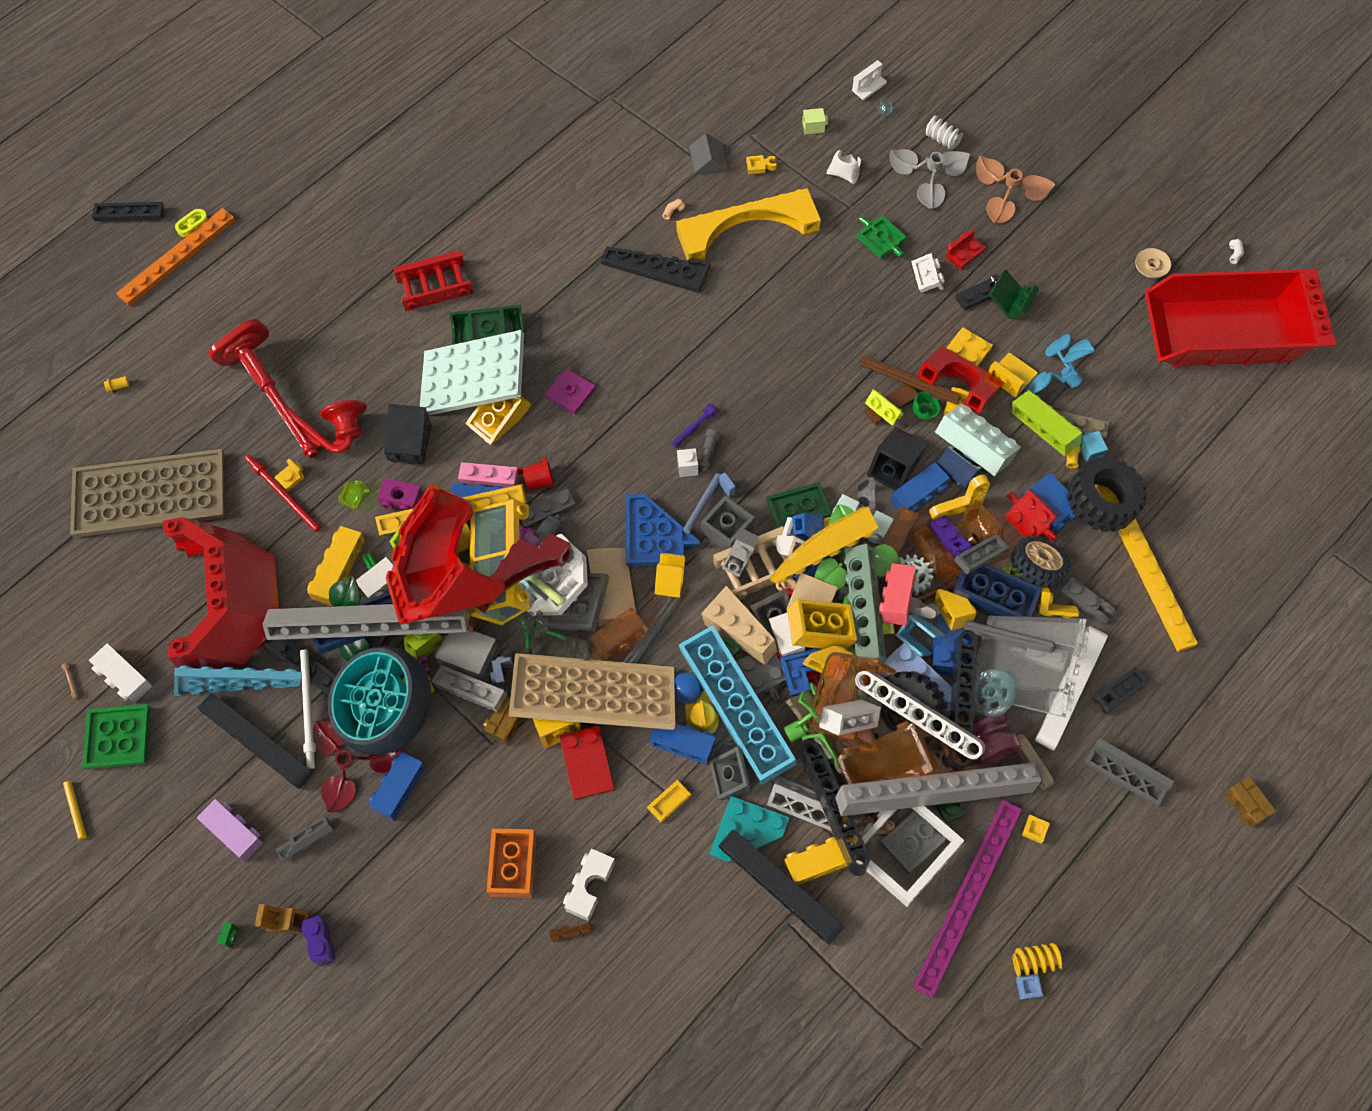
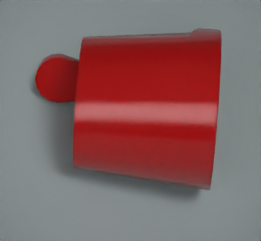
(538, 475)

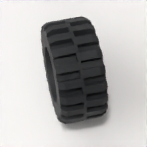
(1120, 480)
(923, 688)

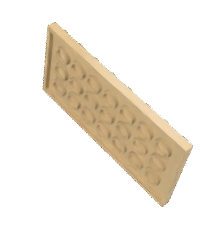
(593, 691)

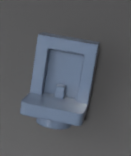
(498, 665)

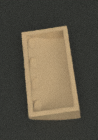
(619, 589)

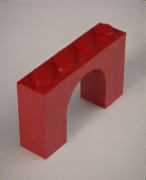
(947, 363)

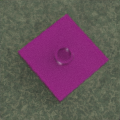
(570, 391)

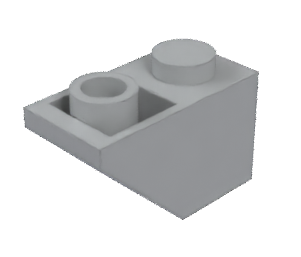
(740, 552)

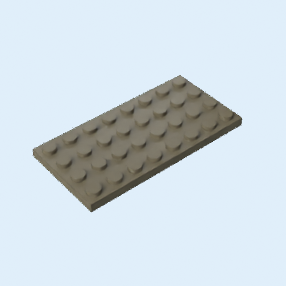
(147, 492)

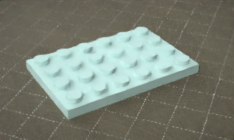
(472, 373)

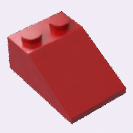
(586, 762)

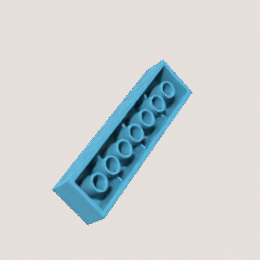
(737, 705)

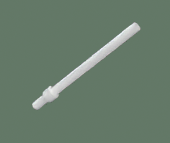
(309, 746)

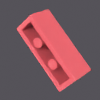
(898, 594)

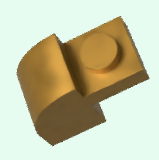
(280, 919)

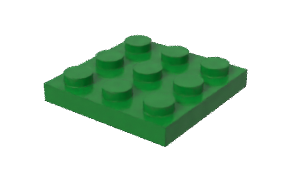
(116, 737)

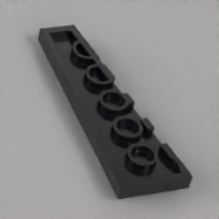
(680, 273)

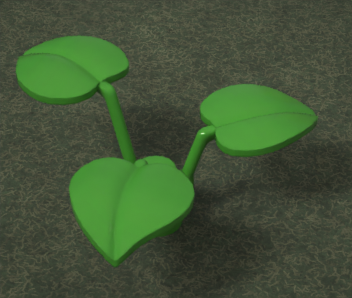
(832, 573)
(799, 728)

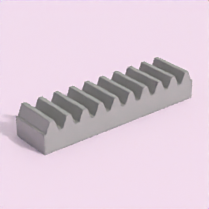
(469, 688)

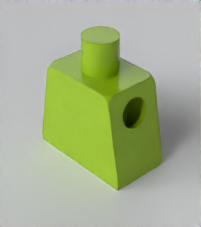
(422, 644)

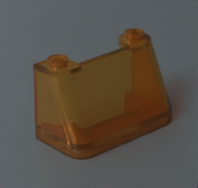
(976, 520)
(891, 757)

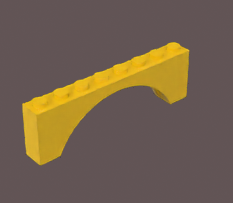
(790, 208)

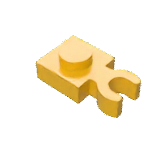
(758, 164)

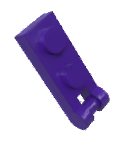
(949, 536)

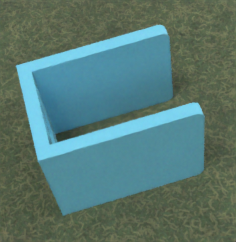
(904, 634)

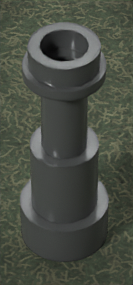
(712, 437)

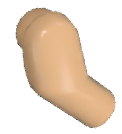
(676, 204)
(790, 583)

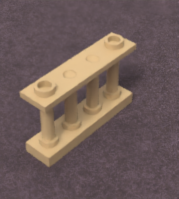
(764, 541)

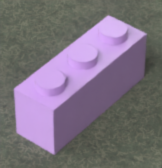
(230, 829)

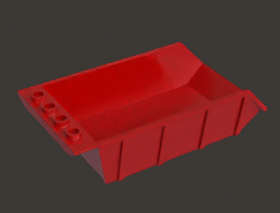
(1238, 317)

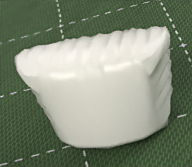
(845, 167)

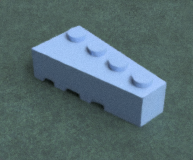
(907, 660)

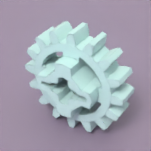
(921, 572)

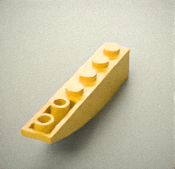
(827, 542)

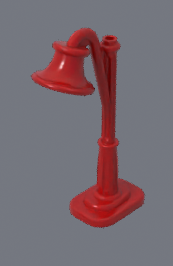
(345, 414)

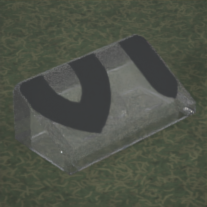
(866, 494)

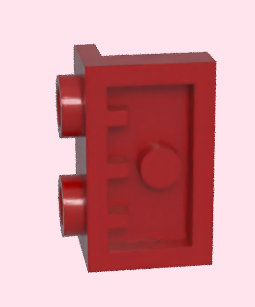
(964, 250)

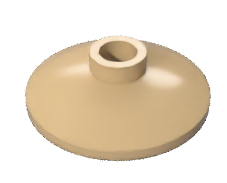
(1153, 263)

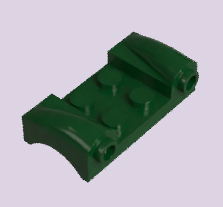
(485, 323)

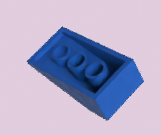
(943, 648)

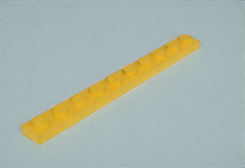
(1153, 580)

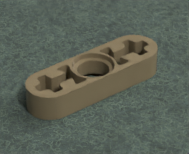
(1029, 755)

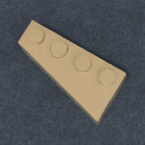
(739, 626)

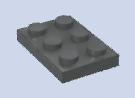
(913, 840)

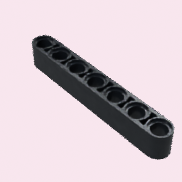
(966, 690)
(255, 741)
(827, 799)
(781, 887)

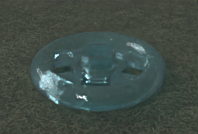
(1004, 702)

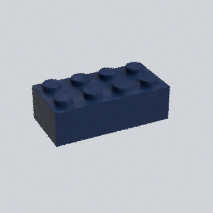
(997, 592)

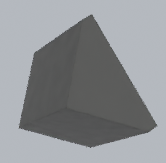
(708, 155)
(769, 608)
(730, 774)

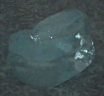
(884, 108)

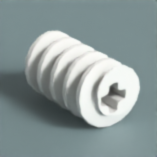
(943, 134)

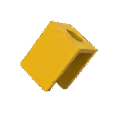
(670, 575)

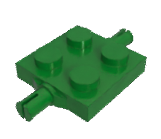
(881, 237)

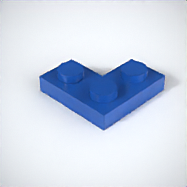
(796, 672)

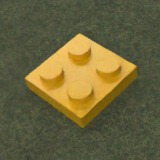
(970, 346)

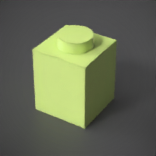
(814, 121)

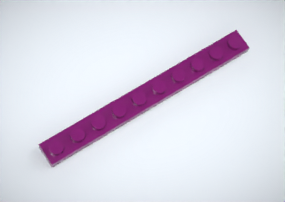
(966, 899)

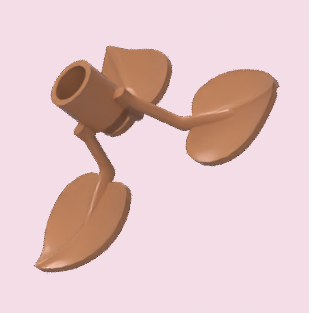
(1001, 210)

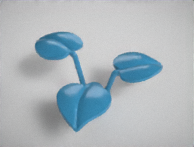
(1069, 373)

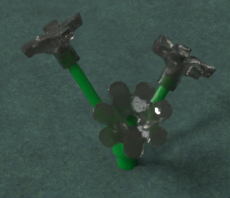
(536, 623)

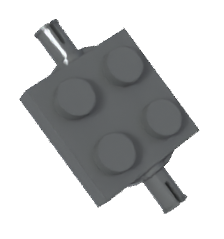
(763, 677)

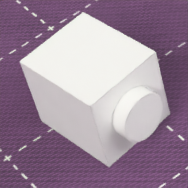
(687, 462)

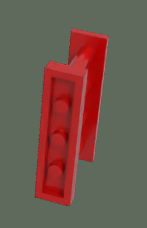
(430, 266)

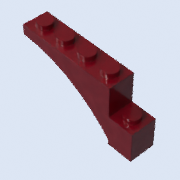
(528, 559)

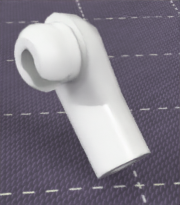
(1238, 248)

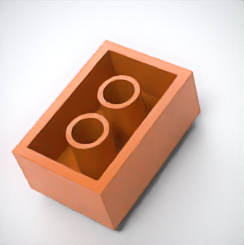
(511, 863)

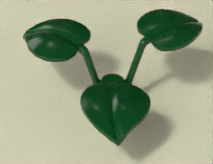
(347, 593)

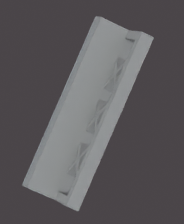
(801, 794)

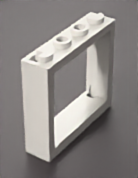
(908, 897)

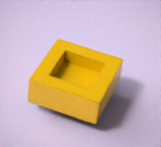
(1035, 829)

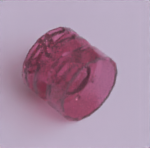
(997, 743)

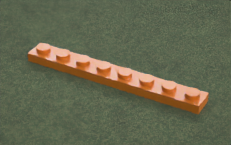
(175, 257)

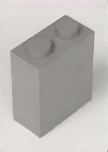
(467, 653)

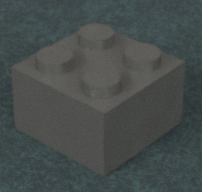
(725, 523)

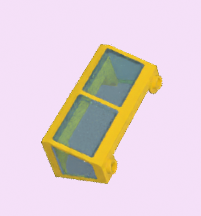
(491, 536)

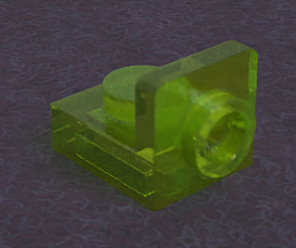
(352, 493)

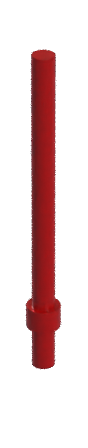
(261, 471)

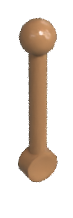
(65, 666)

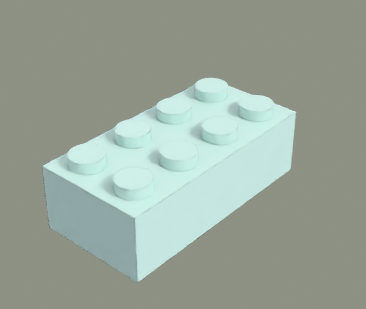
(978, 439)

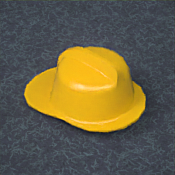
(702, 715)

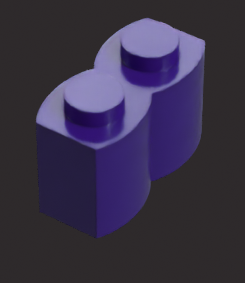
(318, 934)

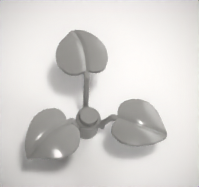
(930, 195)

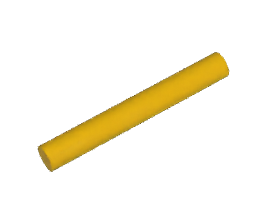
(74, 808)

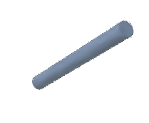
(702, 503)

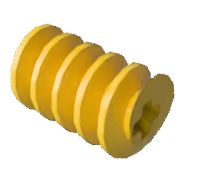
(1036, 958)

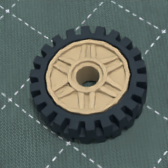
(1040, 561)

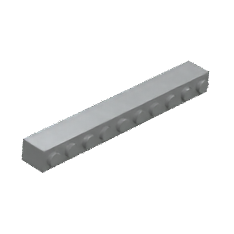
(355, 621)
(937, 789)

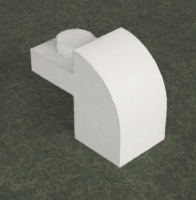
(787, 542)

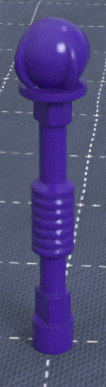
(709, 412)

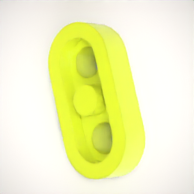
(190, 222)

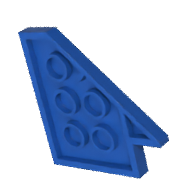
(652, 532)

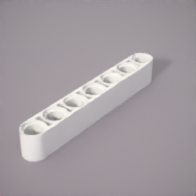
(929, 714)
(1054, 725)

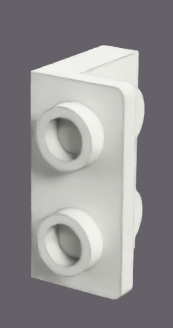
(869, 81)
(927, 273)

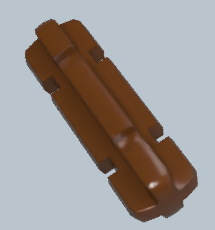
(570, 931)

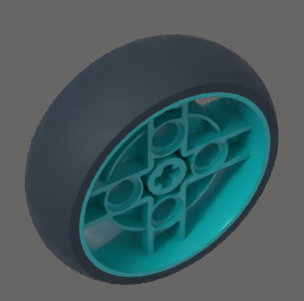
(379, 700)

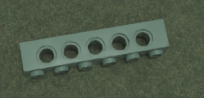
(865, 556)

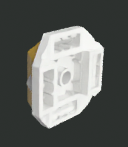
(565, 581)

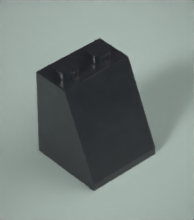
(407, 434)
(896, 458)

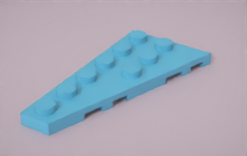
(231, 680)

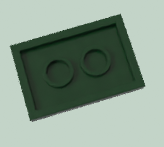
(802, 500)

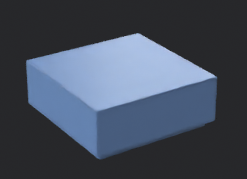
(727, 485)
(1029, 986)

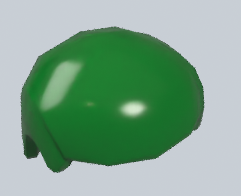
(925, 406)

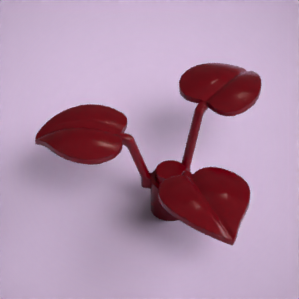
(337, 791)

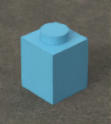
(1092, 446)

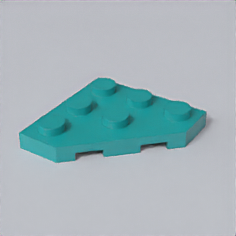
(752, 822)

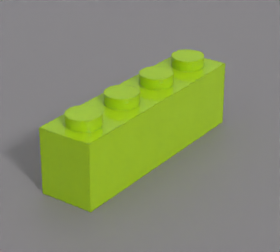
(1047, 422)

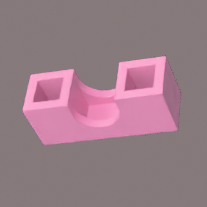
(488, 475)

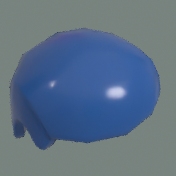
(687, 688)

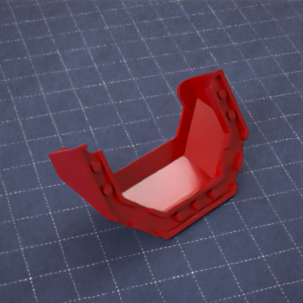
(426, 566)
(238, 595)

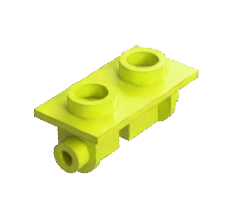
(883, 407)

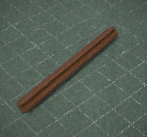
(910, 380)

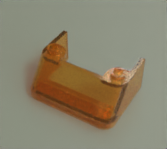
(839, 686)

